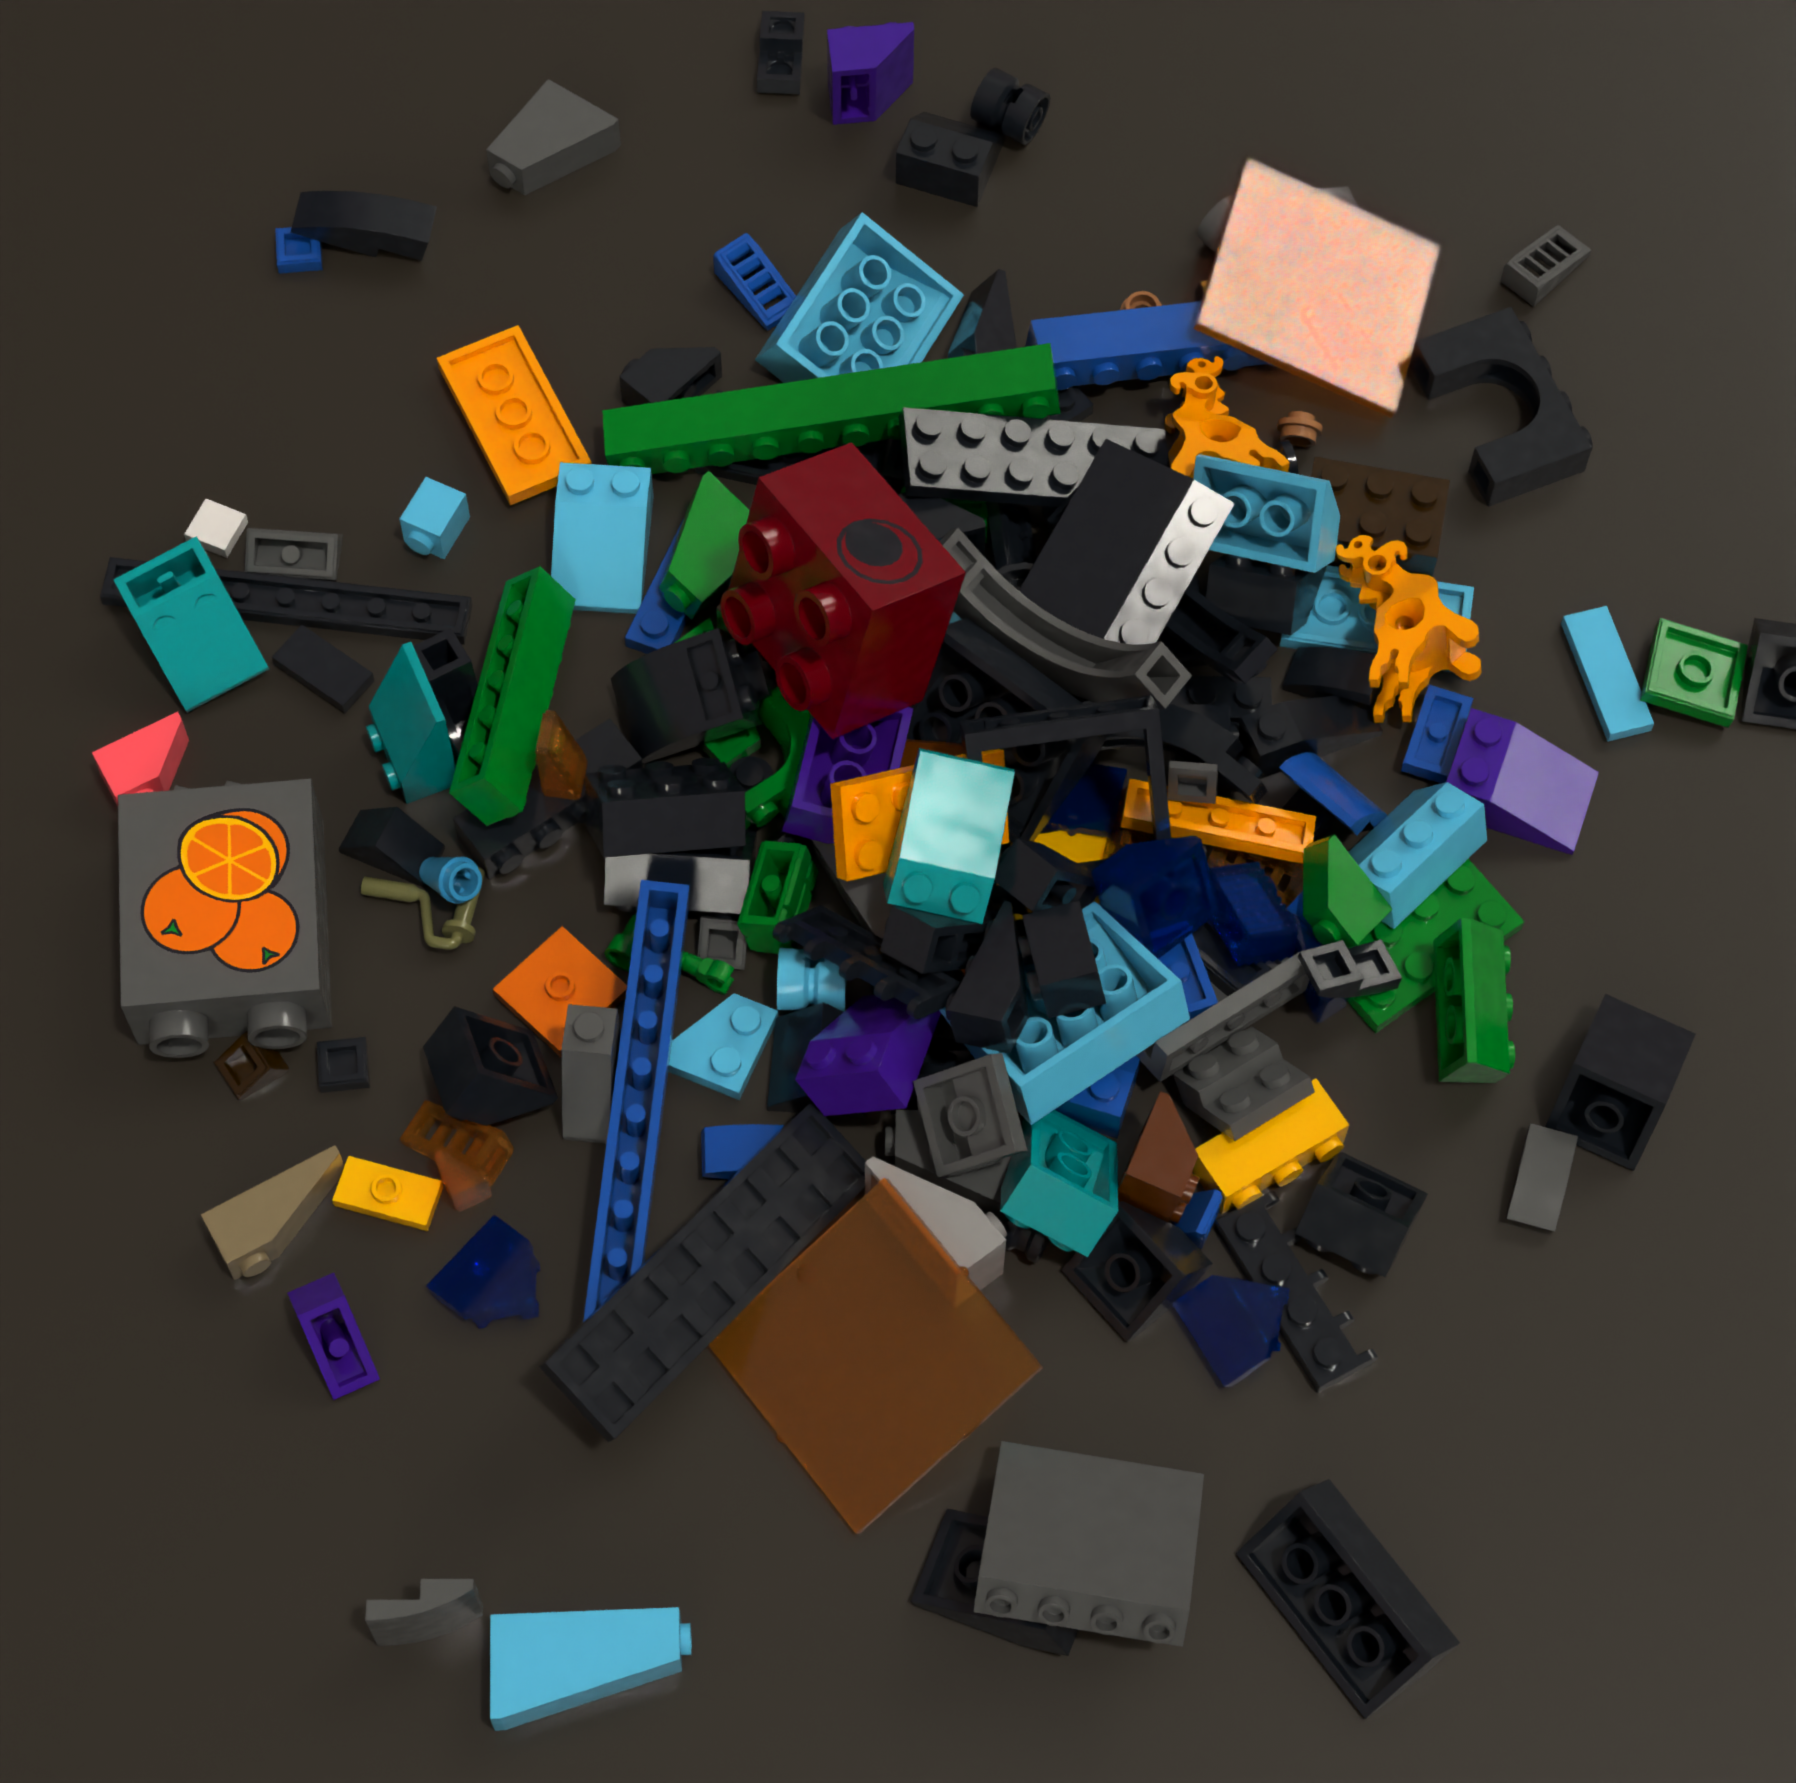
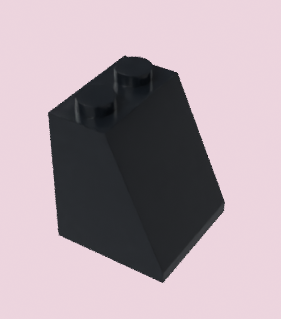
(1620, 1081)

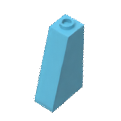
(576, 1657)

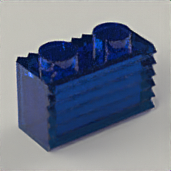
(1251, 914)

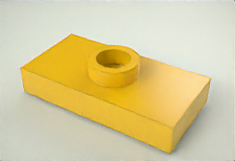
(387, 1193)

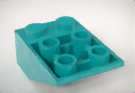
(191, 624)

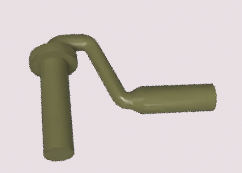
(455, 930)

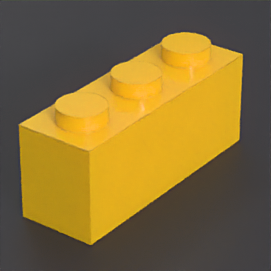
(1272, 1151)

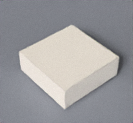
(217, 527)

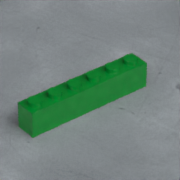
(512, 696)

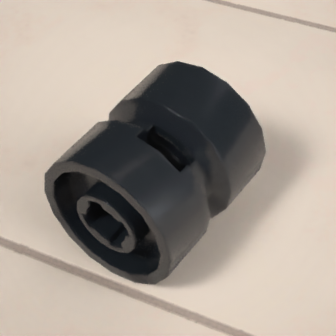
(1006, 104)

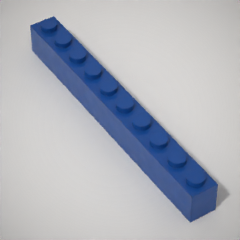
(639, 1089)

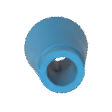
(452, 877)

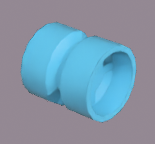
(808, 981)

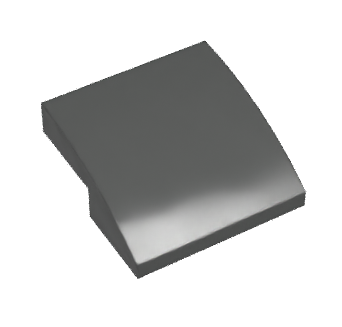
(441, 1609)

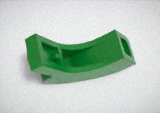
(789, 729)

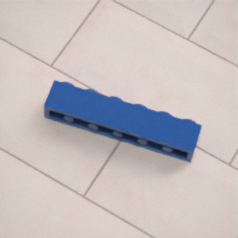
(1130, 344)

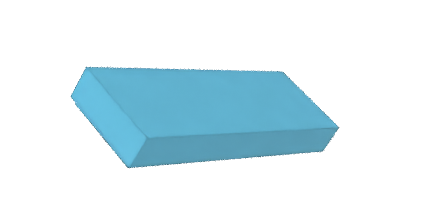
(1607, 673)

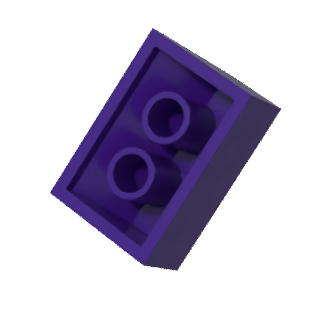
(828, 760)

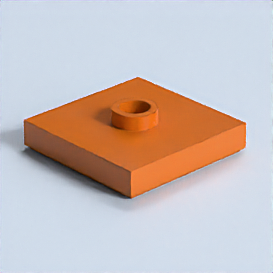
(552, 978)

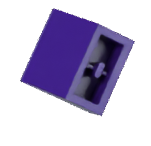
(868, 69)

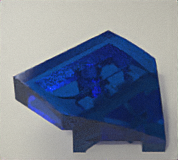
(490, 1276)
(1234, 1323)

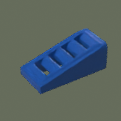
(739, 260)

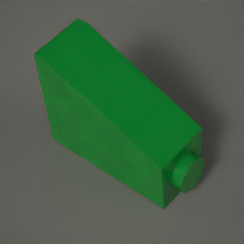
(704, 548)

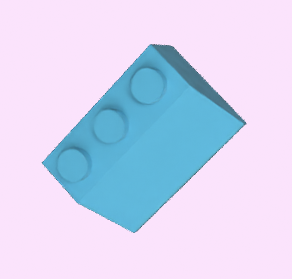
(1275, 514)
(1420, 846)

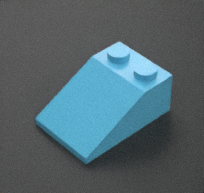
(602, 535)

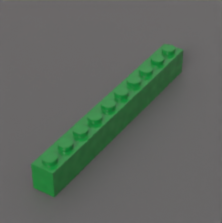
(826, 410)

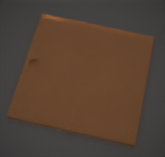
(1318, 287)
(874, 1355)

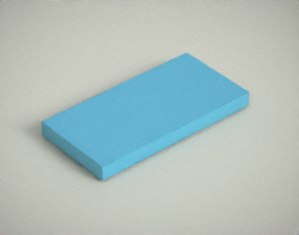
(1343, 623)

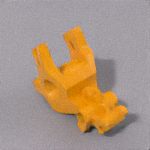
(1206, 424)
(1411, 625)

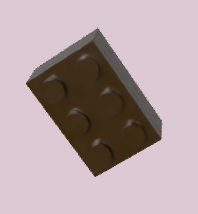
(1388, 508)

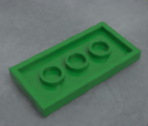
(1411, 943)

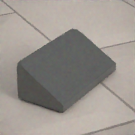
(293, 553)

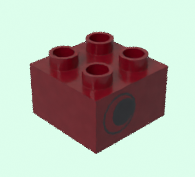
(841, 590)

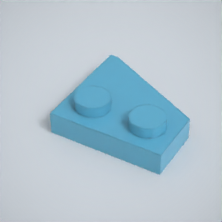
(724, 1045)

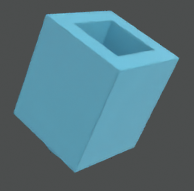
(434, 518)

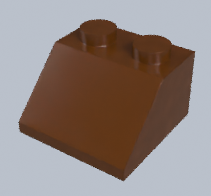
(1161, 1165)

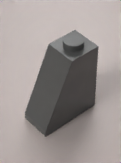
(551, 139)
(589, 1071)
(911, 1151)

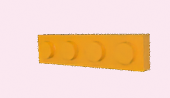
(1226, 823)

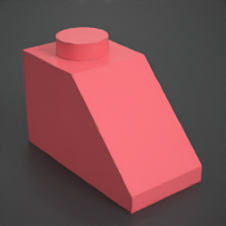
(143, 759)

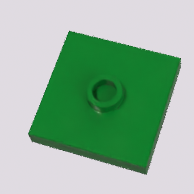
(1694, 672)

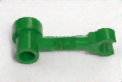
(711, 972)

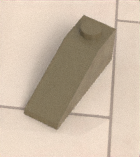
(266, 1218)

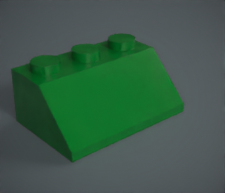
(1472, 1003)

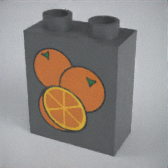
(223, 916)

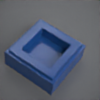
(297, 252)

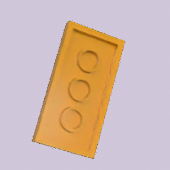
(512, 413)
(868, 816)

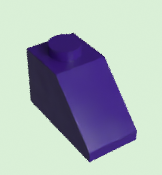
(333, 1336)

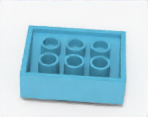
(860, 309)
(1074, 1050)

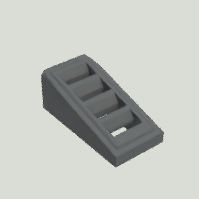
(1529, 286)

